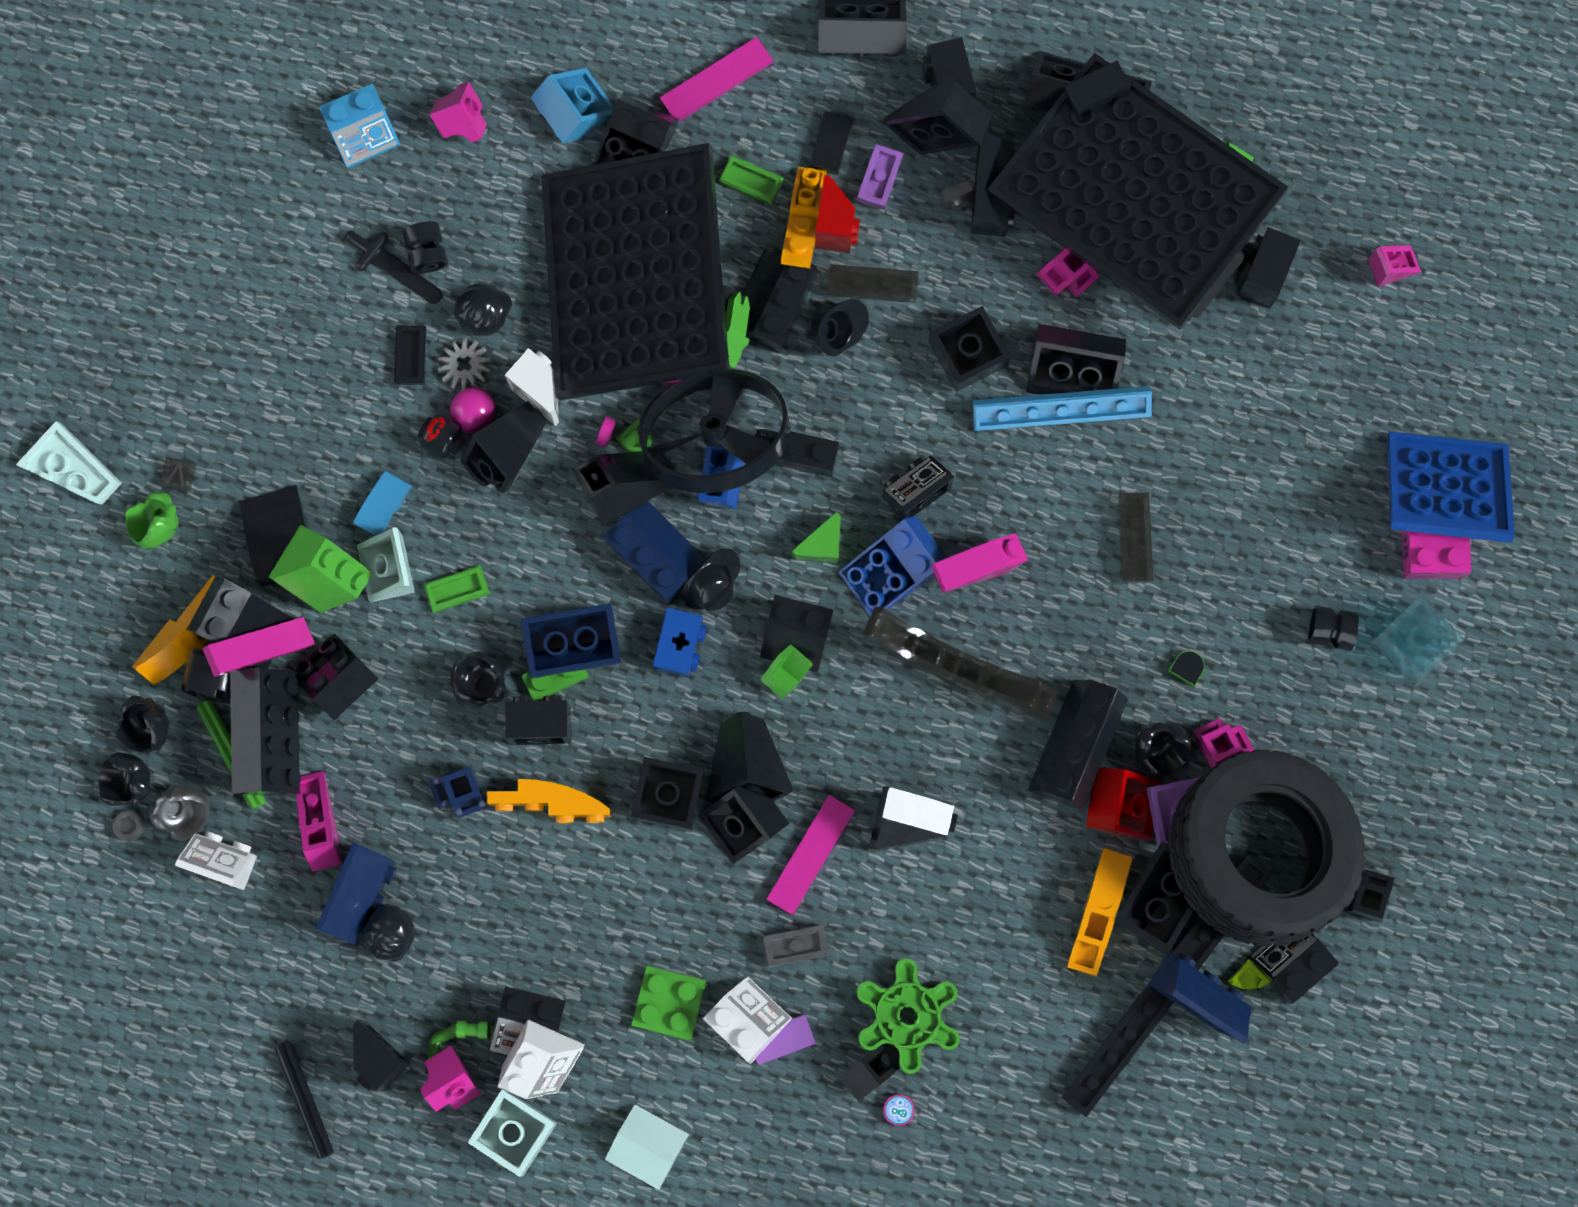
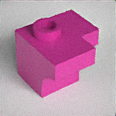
(459, 114)
(1067, 271)
(1221, 741)
(448, 1081)

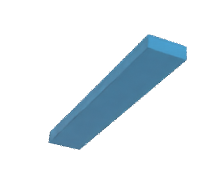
(1062, 408)

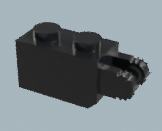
(806, 452)

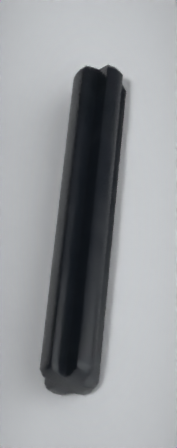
(304, 1099)

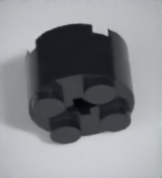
(199, 678)

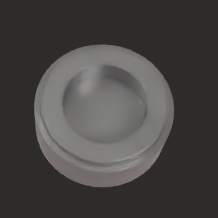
(128, 825)

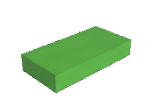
(751, 180)
(456, 589)

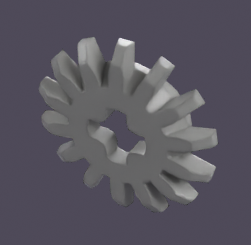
(464, 376)

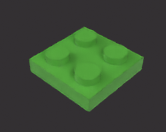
(668, 1003)

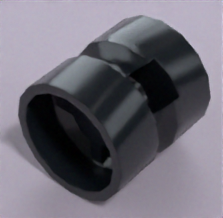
(424, 242)
(1334, 628)

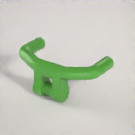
(460, 1030)

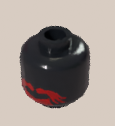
(440, 436)

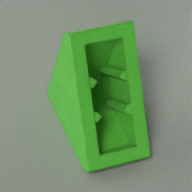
(822, 543)

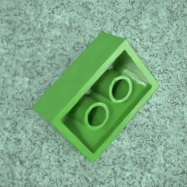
(319, 571)

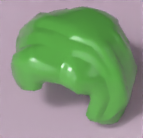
(152, 521)

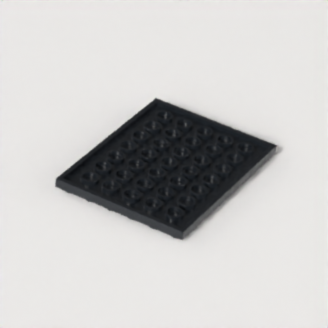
(1139, 195)
(634, 272)

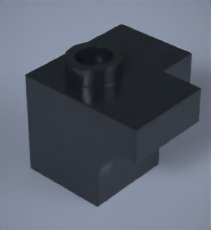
(1372, 896)

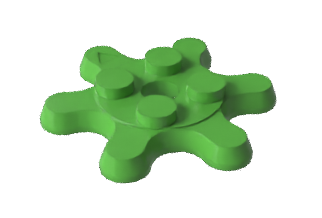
(927, 1009)

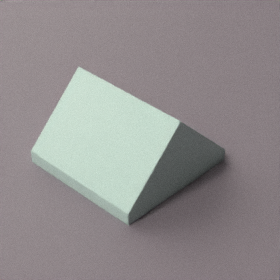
(388, 561)
(646, 1146)

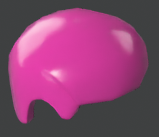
(472, 409)

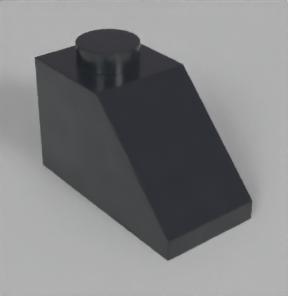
(871, 1071)

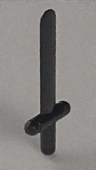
(375, 253)

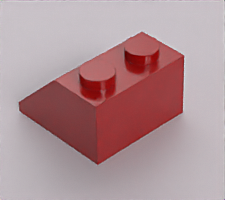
(836, 220)
(1121, 804)

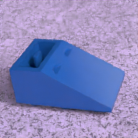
(893, 565)

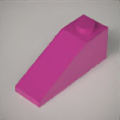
(980, 563)
(317, 823)

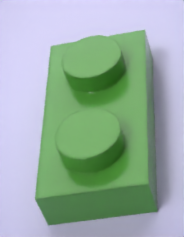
(552, 684)

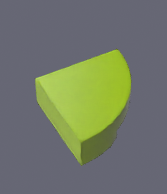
(1248, 977)

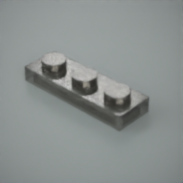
(873, 283)
(1135, 538)

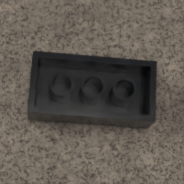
(264, 732)

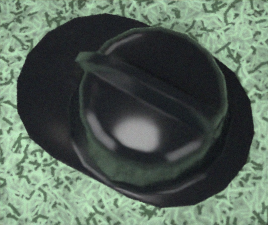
(839, 327)
(712, 582)

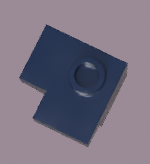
(459, 790)

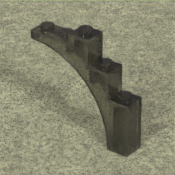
(959, 668)

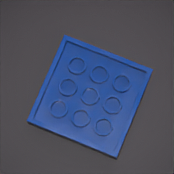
(1450, 487)

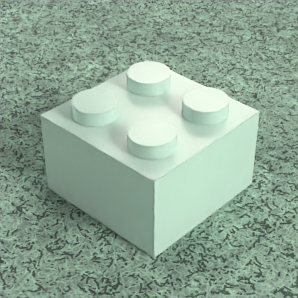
(512, 1132)

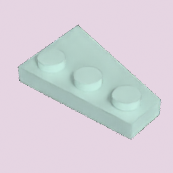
(70, 464)

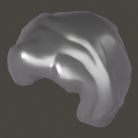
(181, 811)

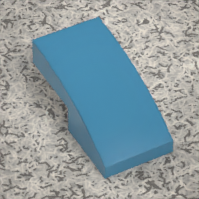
(382, 503)

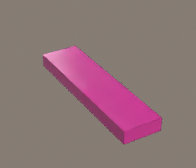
(716, 79)
(258, 646)
(810, 855)

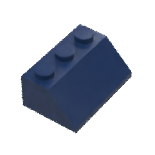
(654, 550)
(571, 641)
(356, 894)
(1203, 996)

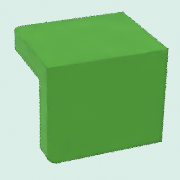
(786, 671)

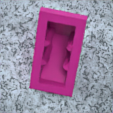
(1393, 263)

